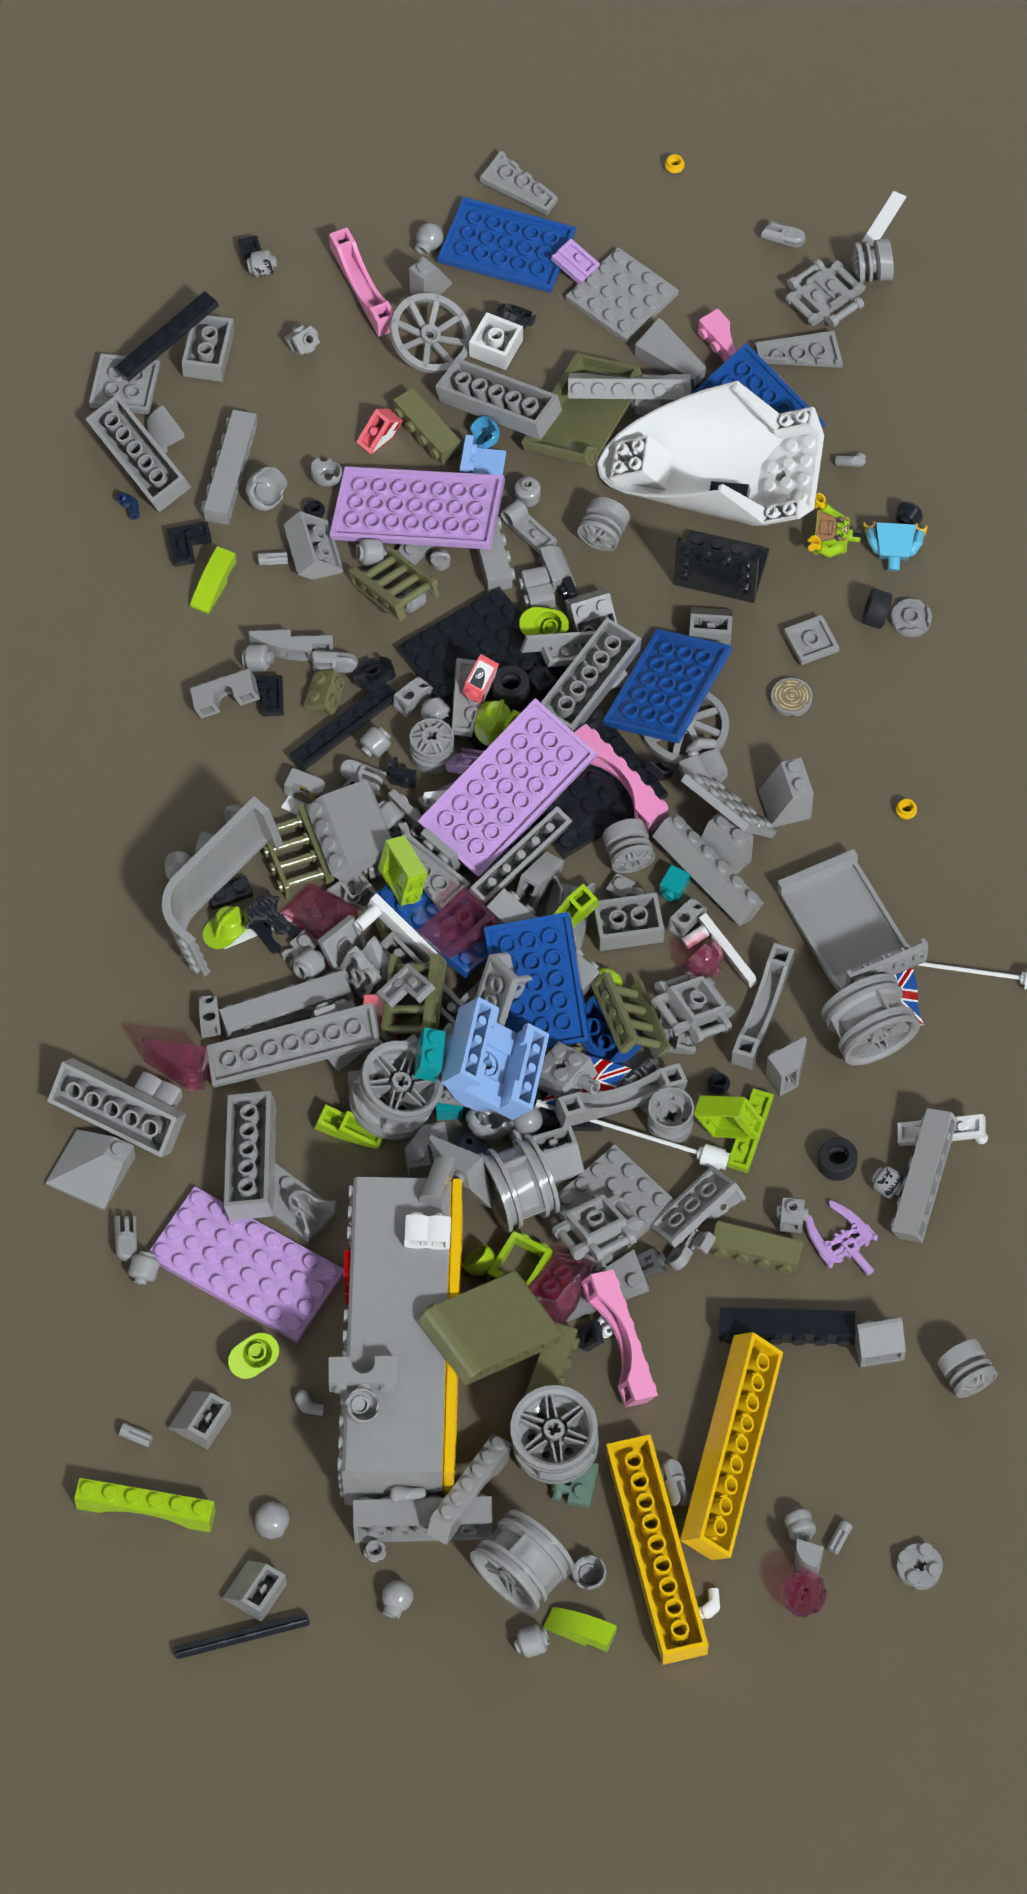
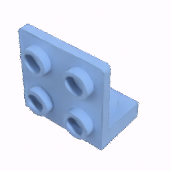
(481, 460)

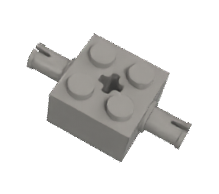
(567, 1072)

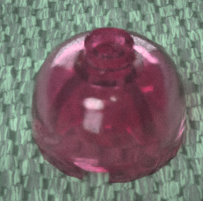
(705, 960)
(802, 1593)

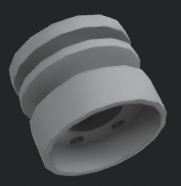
(876, 260)
(603, 524)
(431, 745)
(628, 846)
(670, 1115)
(967, 1368)

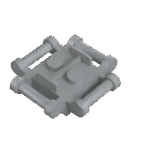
(824, 295)
(692, 1004)
(598, 1226)

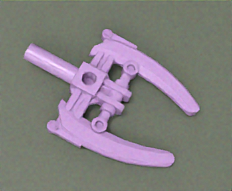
(848, 1246)

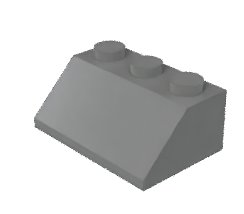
(312, 547)

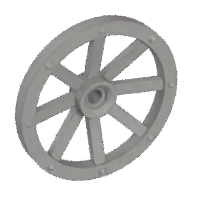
(431, 330)
(674, 757)

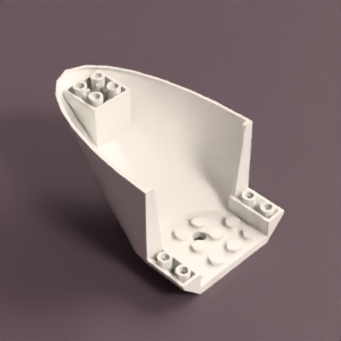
(720, 438)

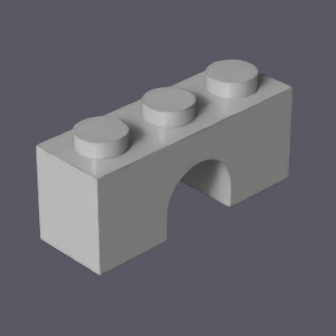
(208, 695)
(381, 1378)

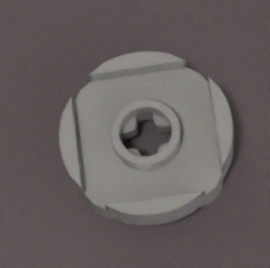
(914, 1577)

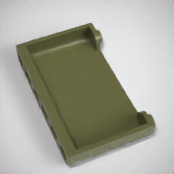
(584, 423)
(490, 1327)

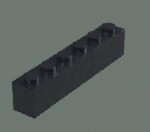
(789, 1325)

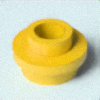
(674, 163)
(906, 804)

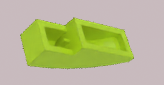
(213, 580)
(345, 1127)
(581, 1628)

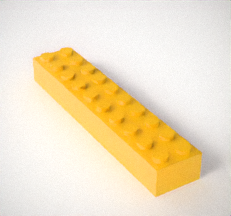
(732, 1446)
(656, 1549)

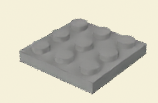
(135, 394)

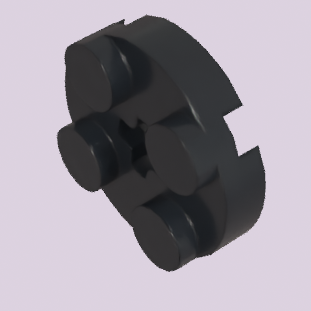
(516, 315)
(374, 674)

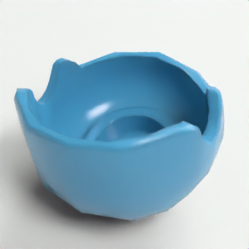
(485, 432)

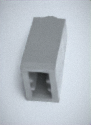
(427, 279)
(538, 880)

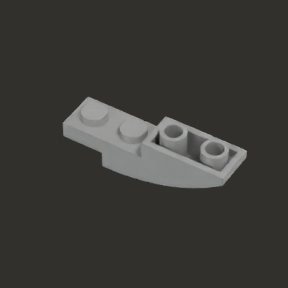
(291, 648)

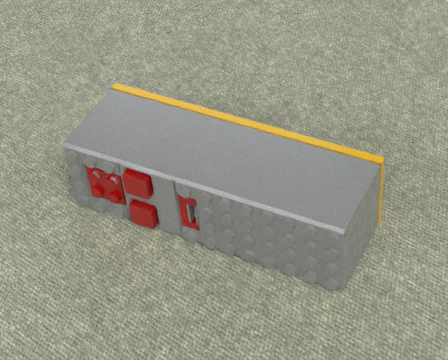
(386, 1292)

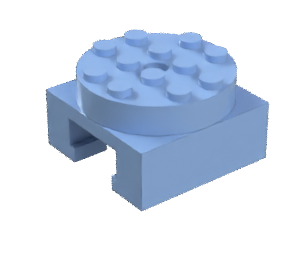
(490, 1064)

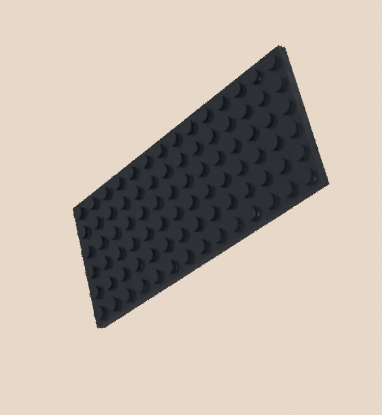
(493, 629)

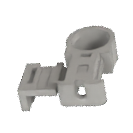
(681, 1253)

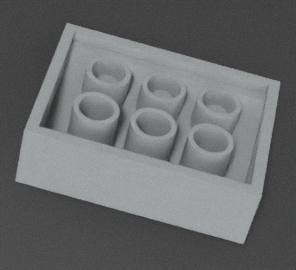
(349, 829)

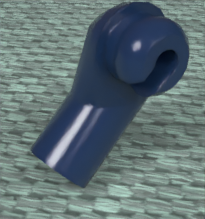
(129, 503)

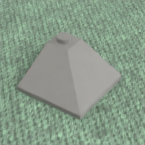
(92, 1167)
(468, 1167)

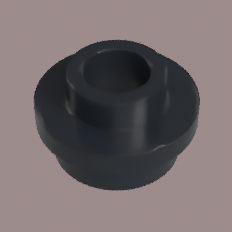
(315, 505)
(719, 1078)

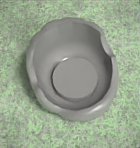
(266, 488)
(488, 1124)

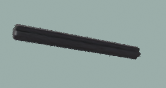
(241, 1635)

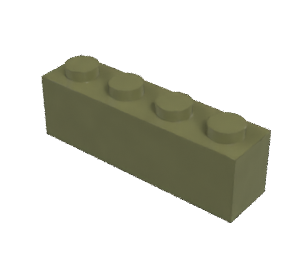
(427, 426)
(757, 1248)
(555, 1361)

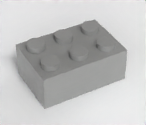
(208, 349)
(628, 922)

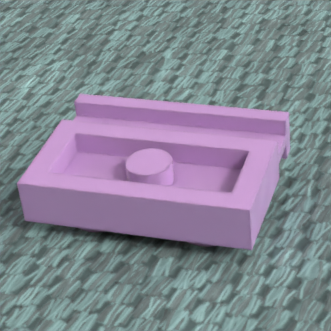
(575, 261)
(462, 761)

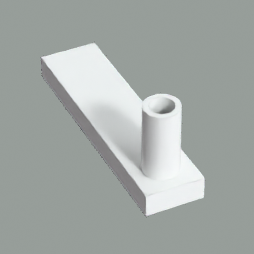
(397, 924)
(709, 929)
(967, 1128)

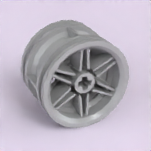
(870, 1019)
(378, 1102)
(520, 1183)
(559, 1467)
(522, 1561)

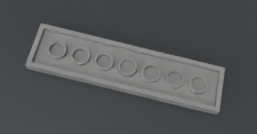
(293, 1045)

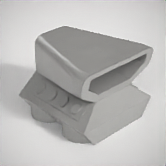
(366, 968)

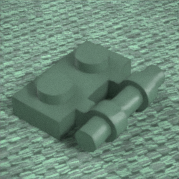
(580, 1491)

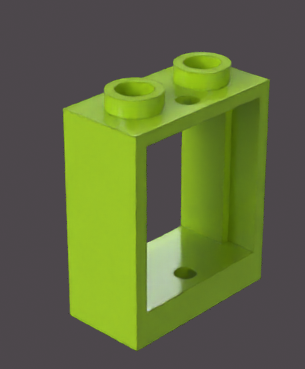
(402, 870)
(728, 1117)
(525, 1242)

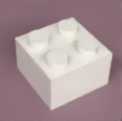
(496, 341)

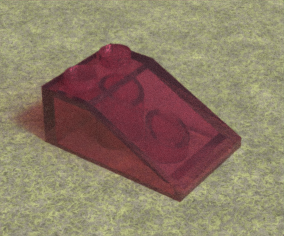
(318, 911)
(458, 924)
(180, 1062)
(560, 1286)

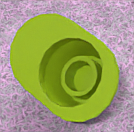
(543, 621)
(490, 721)
(224, 927)
(253, 1355)

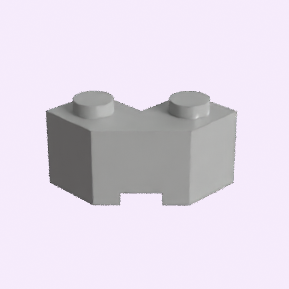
(419, 1149)

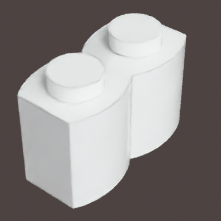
(427, 1231)

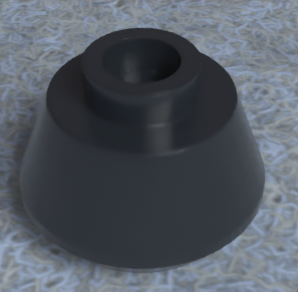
(908, 513)

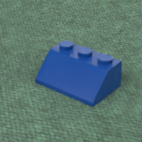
(601, 1040)

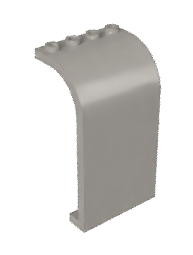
(211, 869)
(847, 922)

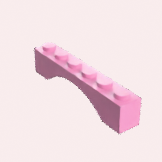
(349, 259)
(716, 331)
(645, 802)
(606, 1296)

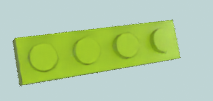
(744, 1149)

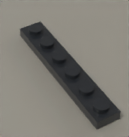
(166, 336)
(342, 727)

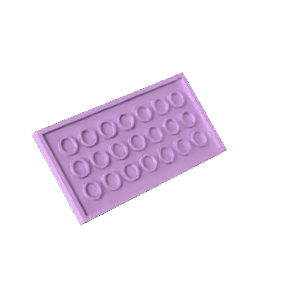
(417, 507)
(508, 787)
(246, 1265)

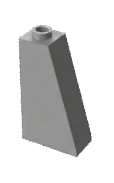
(668, 354)

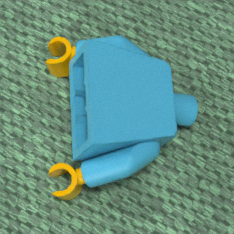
(894, 541)

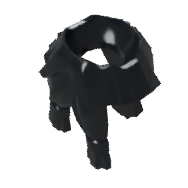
(263, 915)

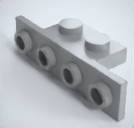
(557, 648)

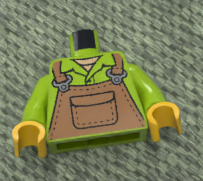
(831, 530)

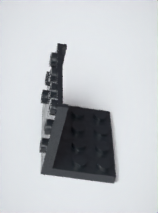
(719, 566)

